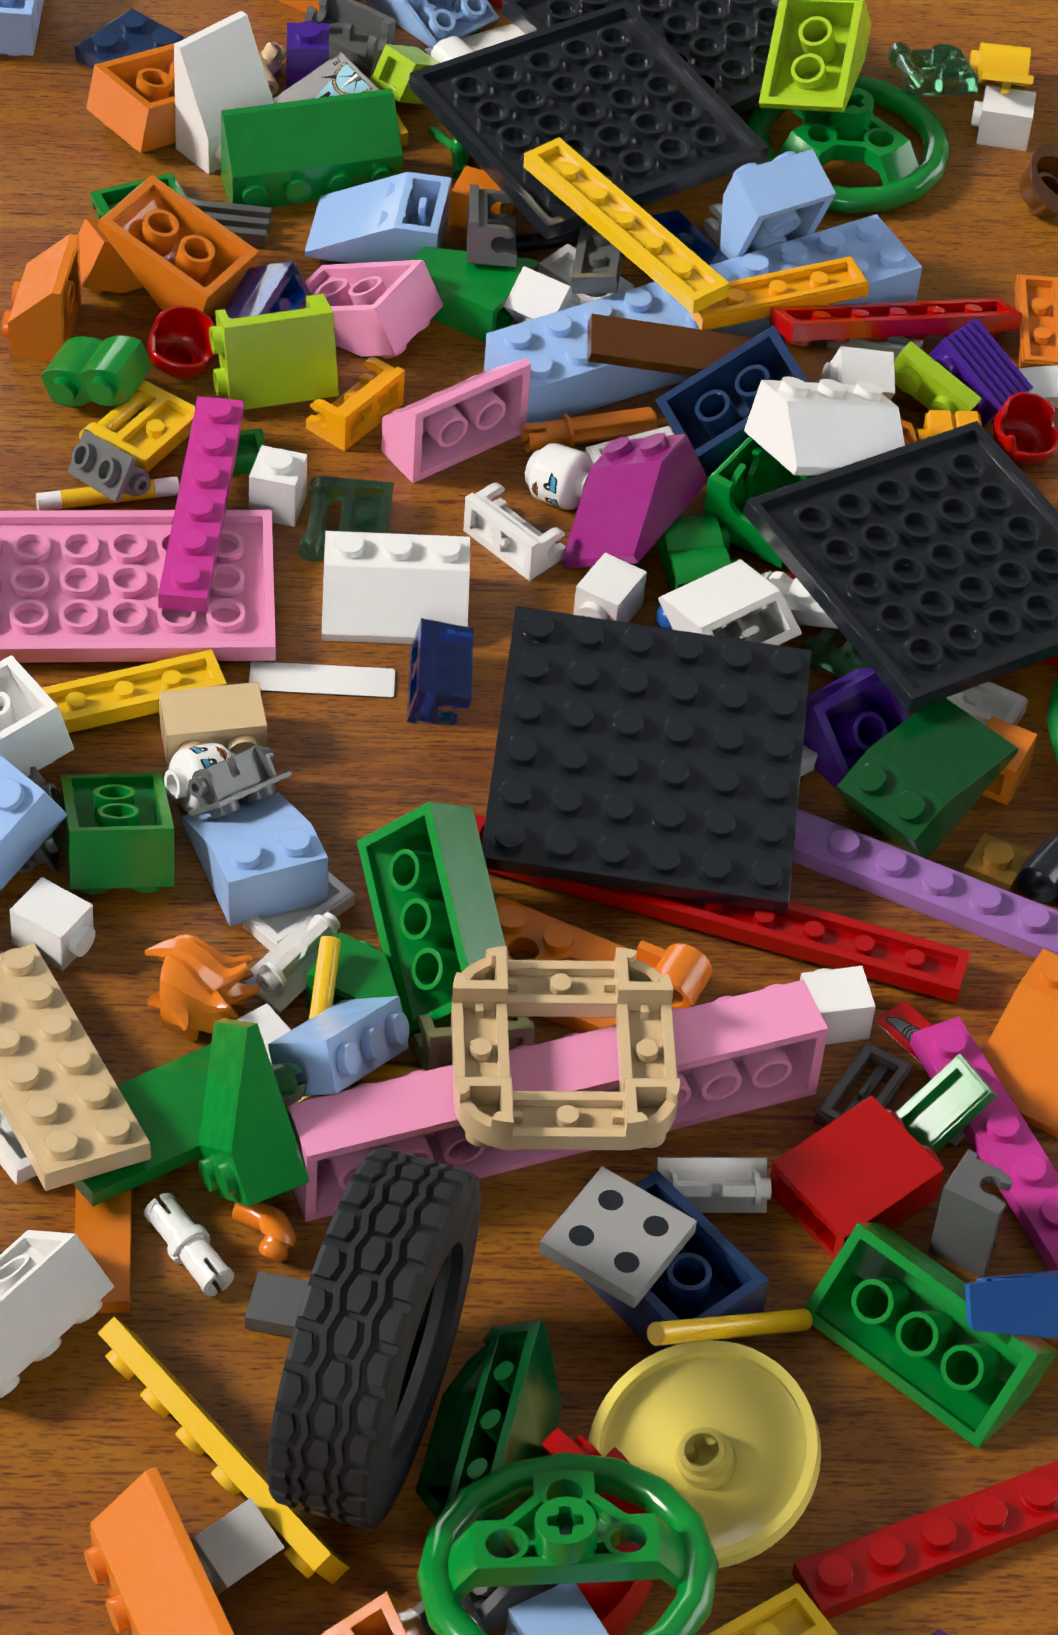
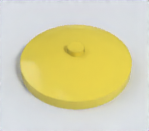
(724, 1434)

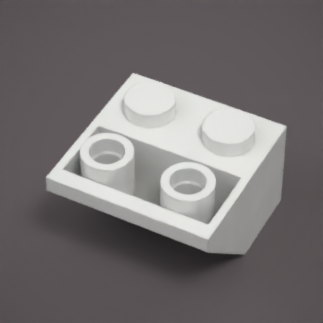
(733, 605)

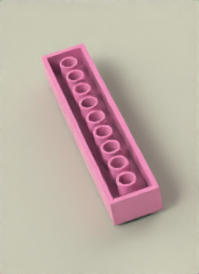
(728, 1060)

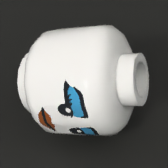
(558, 475)
(183, 766)

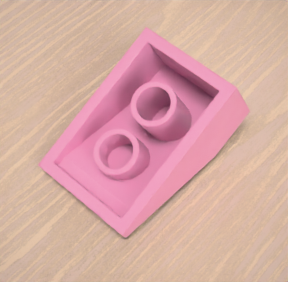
(377, 304)

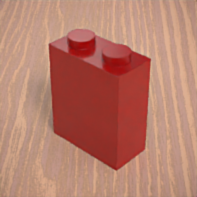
(856, 1173)

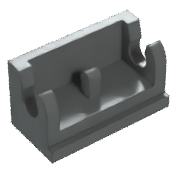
(355, 31)
(490, 235)
(969, 1216)

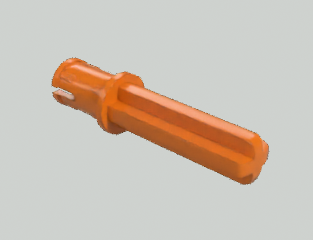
(587, 428)

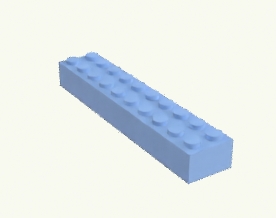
(557, 342)

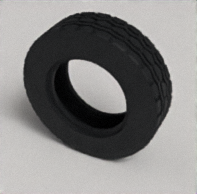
(373, 1337)

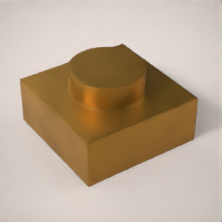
(996, 862)

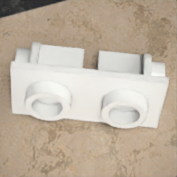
(285, 967)
(720, 1183)

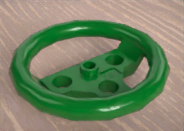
(857, 138)
(567, 1538)

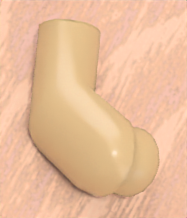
(272, 62)

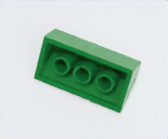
(308, 147)
(430, 904)
(912, 1329)

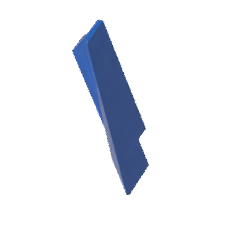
(1014, 1304)

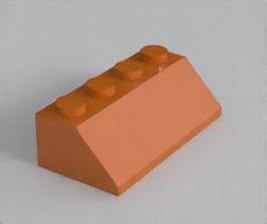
(151, 1566)

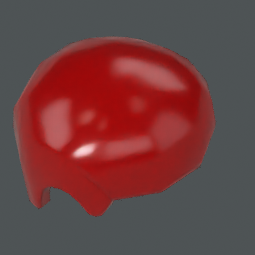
(181, 342)
(1026, 429)

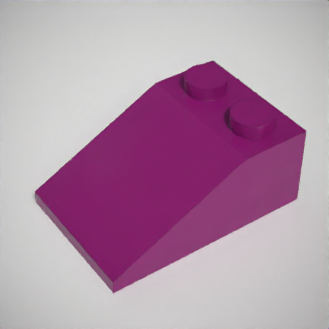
(633, 498)

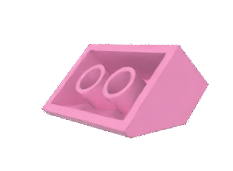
(458, 421)

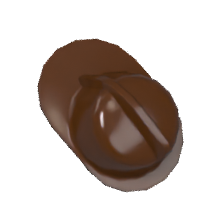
(1040, 182)

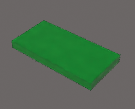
(170, 1113)

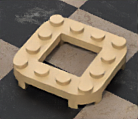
(563, 988)

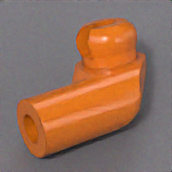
(272, 1223)

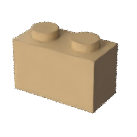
(213, 714)

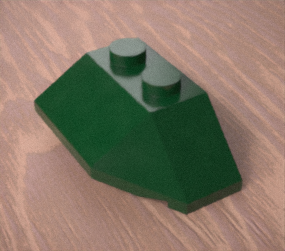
(492, 1414)

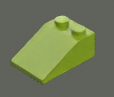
(815, 54)

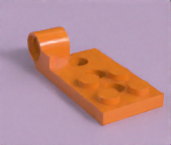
(556, 940)

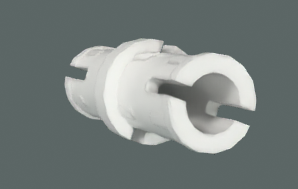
(189, 1244)

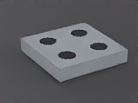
(617, 1237)

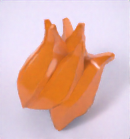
(198, 985)

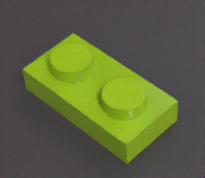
(931, 383)

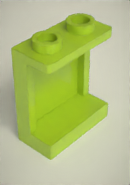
(276, 355)

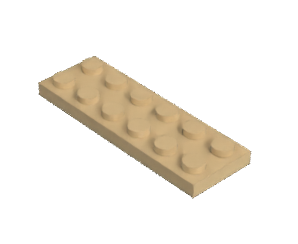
(56, 1082)

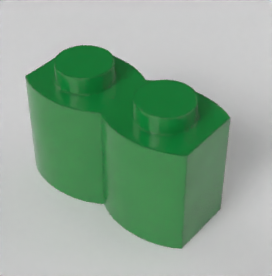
(96, 371)
(693, 549)

